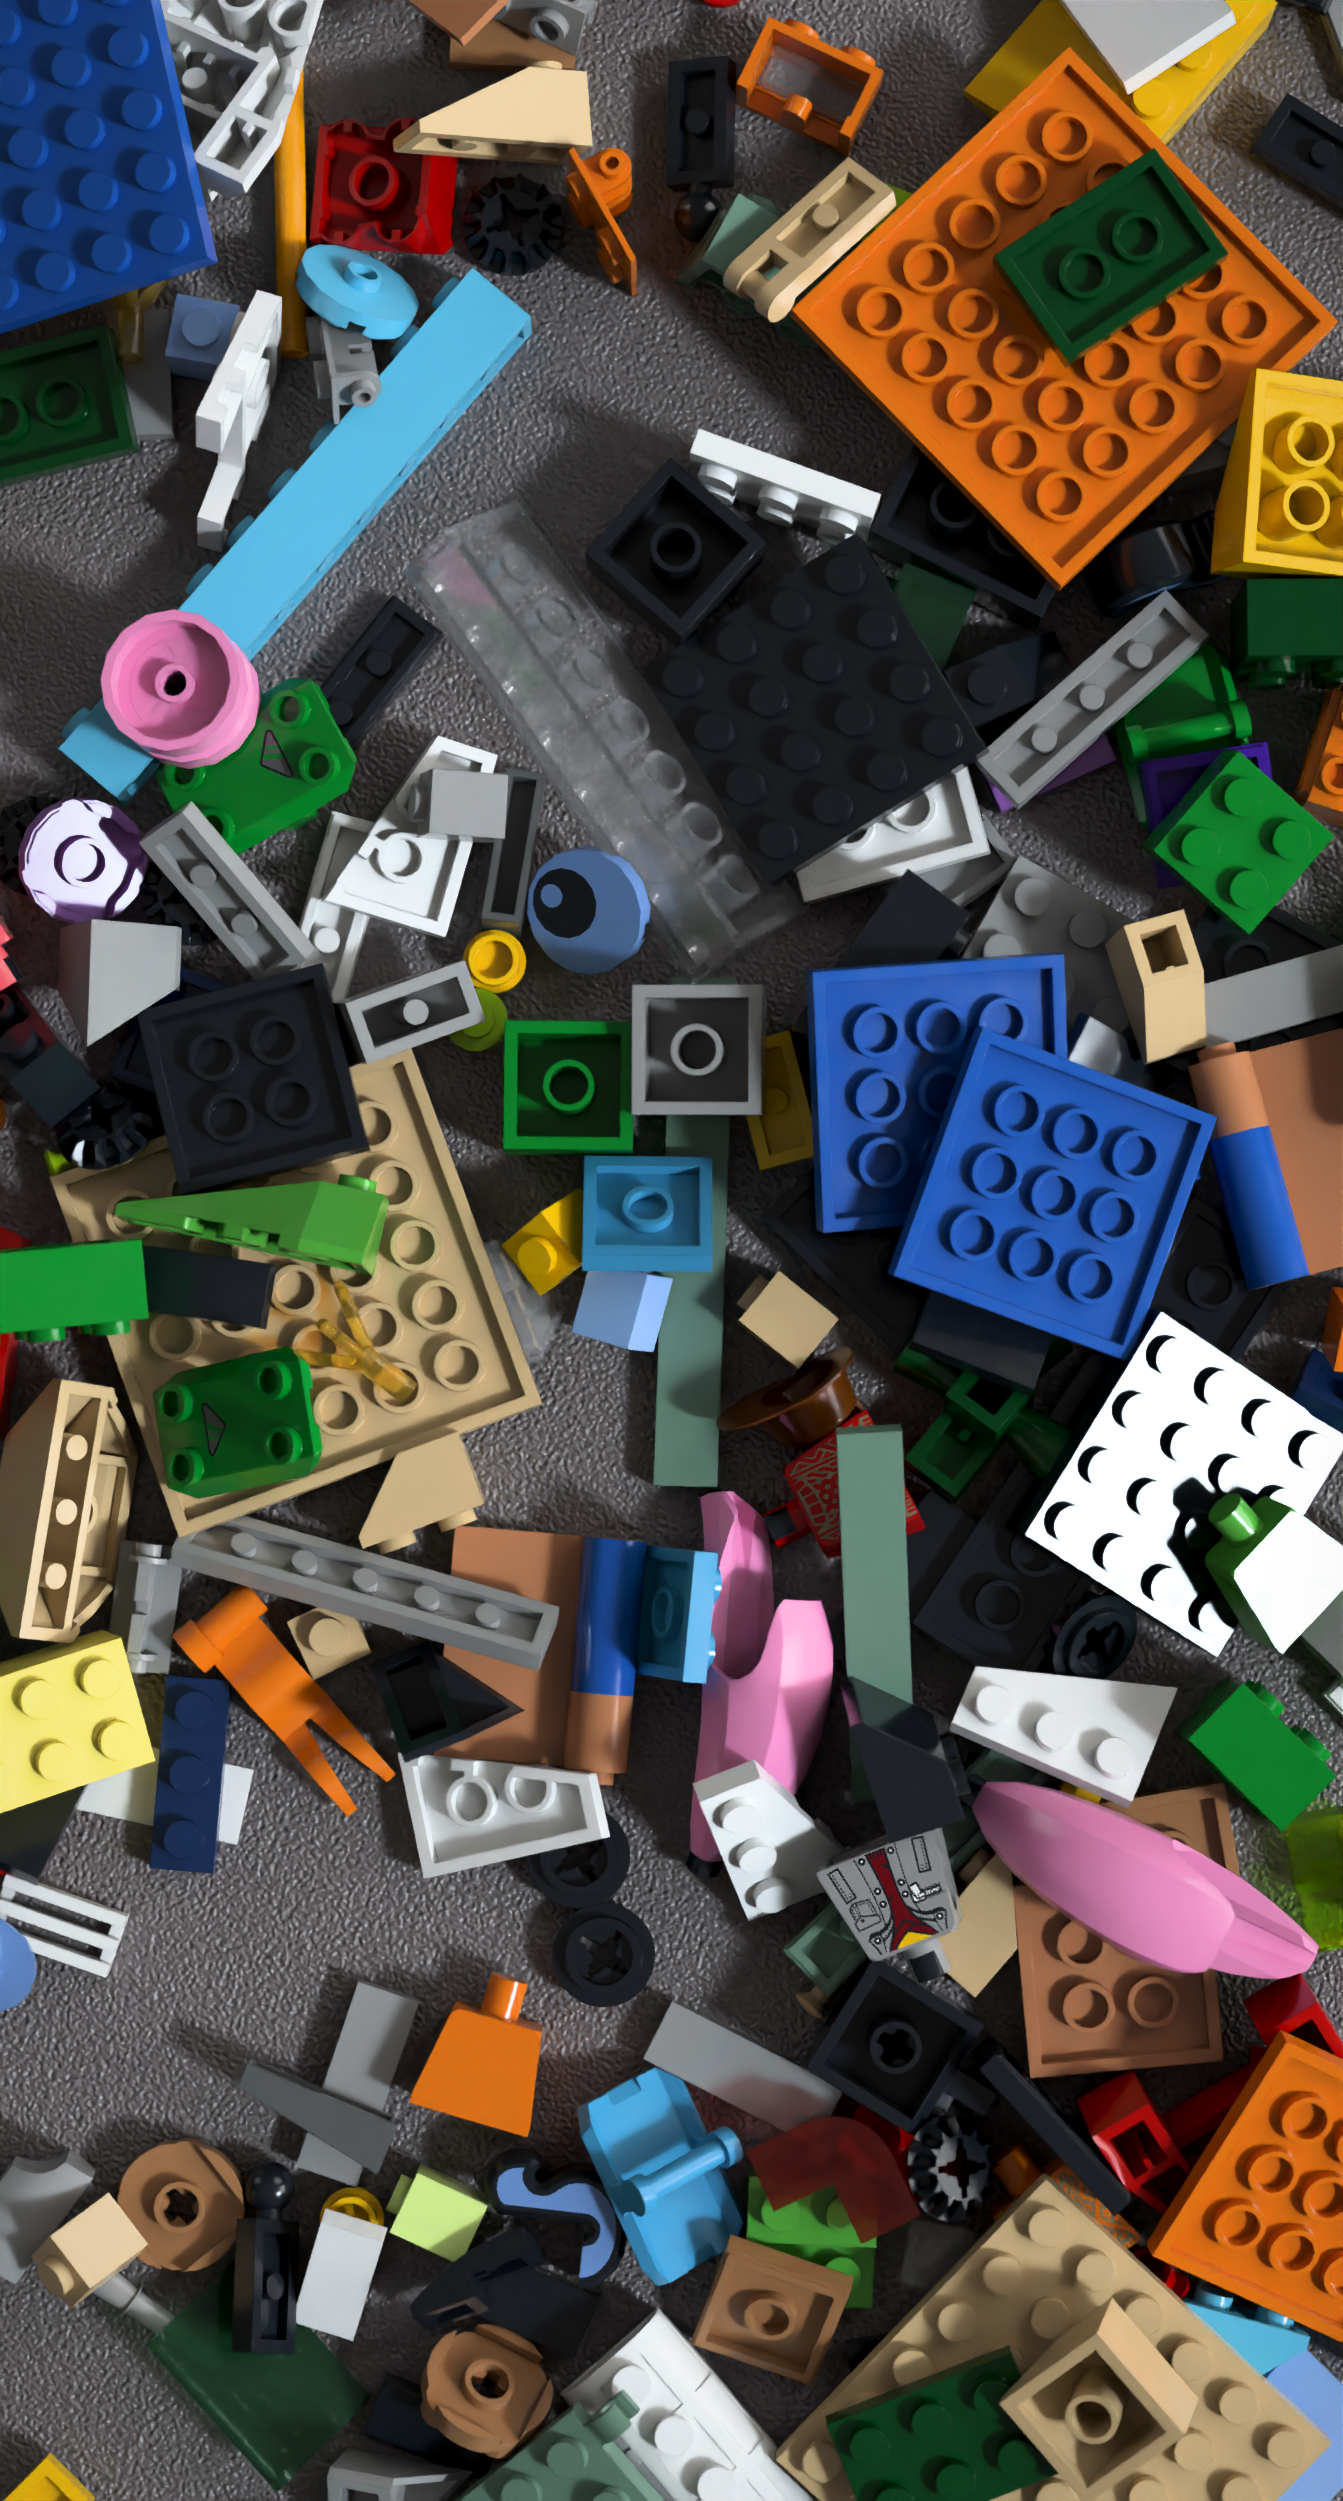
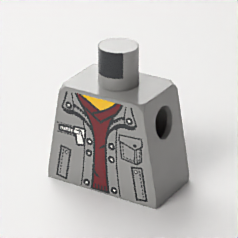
(897, 1899)

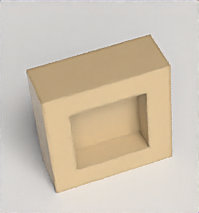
(328, 1640)

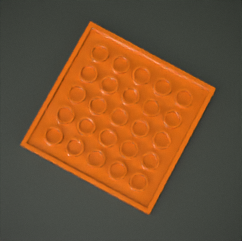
(973, 383)

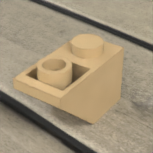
(1160, 985)
(423, 1488)
(987, 1924)

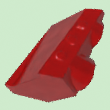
(378, 196)

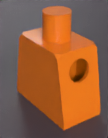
(485, 2061)

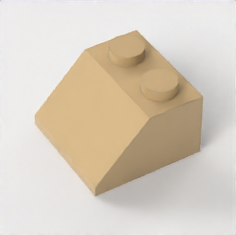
(1100, 2402)

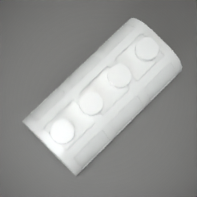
(691, 2429)

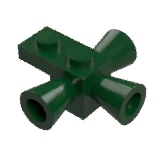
(978, 1422)

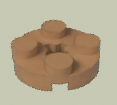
(186, 2167)
(478, 2421)

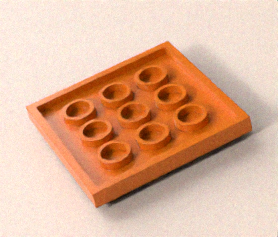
(1269, 2192)

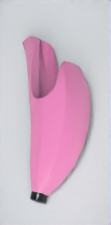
(768, 1672)
(1136, 1884)

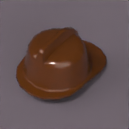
(800, 1406)

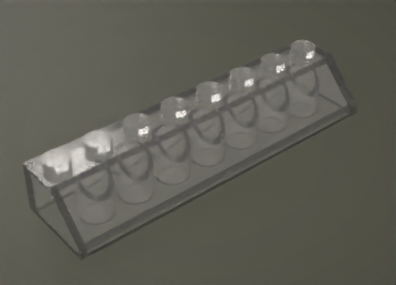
(599, 733)

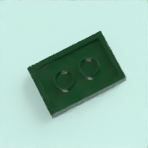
(1109, 257)
(63, 406)
(939, 2437)

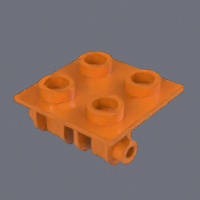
(598, 194)

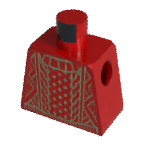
(816, 1500)

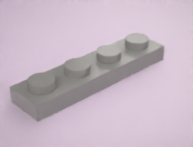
(1092, 699)

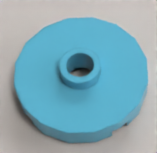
(356, 289)

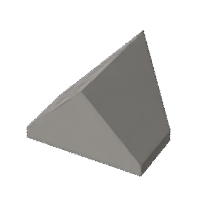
(115, 971)
(381, 2477)

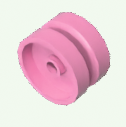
(186, 657)

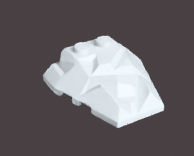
(237, 81)

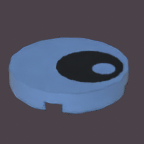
(588, 910)

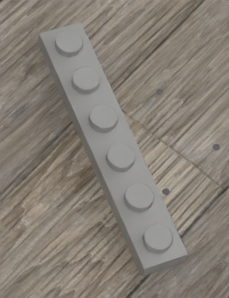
(372, 1588)

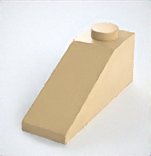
(518, 119)

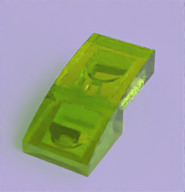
(1316, 1871)

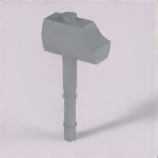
(32, 2206)

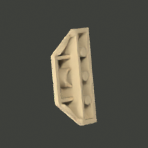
(63, 1509)

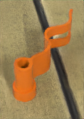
(275, 1686)

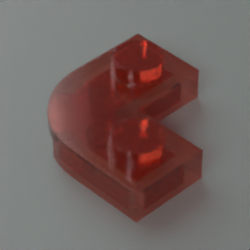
(838, 2154)

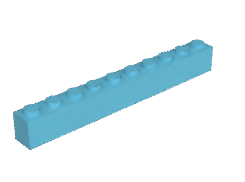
(329, 498)

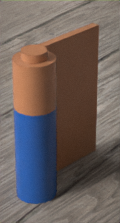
(1278, 1152)
(586, 1684)

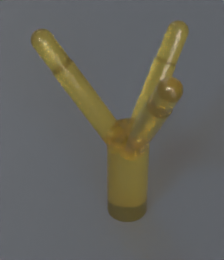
(131, 321)
(362, 1353)

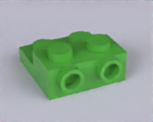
(814, 2231)

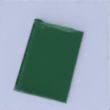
(266, 2404)

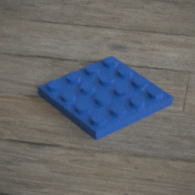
(889, 1057)
(1052, 1194)

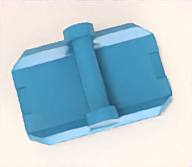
(663, 2172)

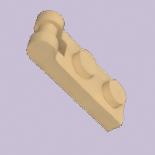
(809, 238)

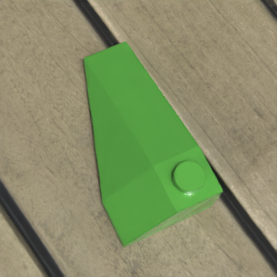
(300, 1221)

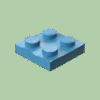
(647, 1214)
(678, 1614)

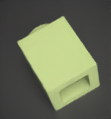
(437, 2212)

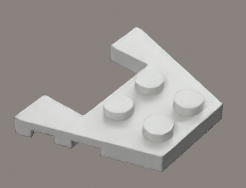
(236, 409)

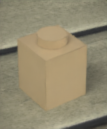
(784, 1318)
(88, 2251)

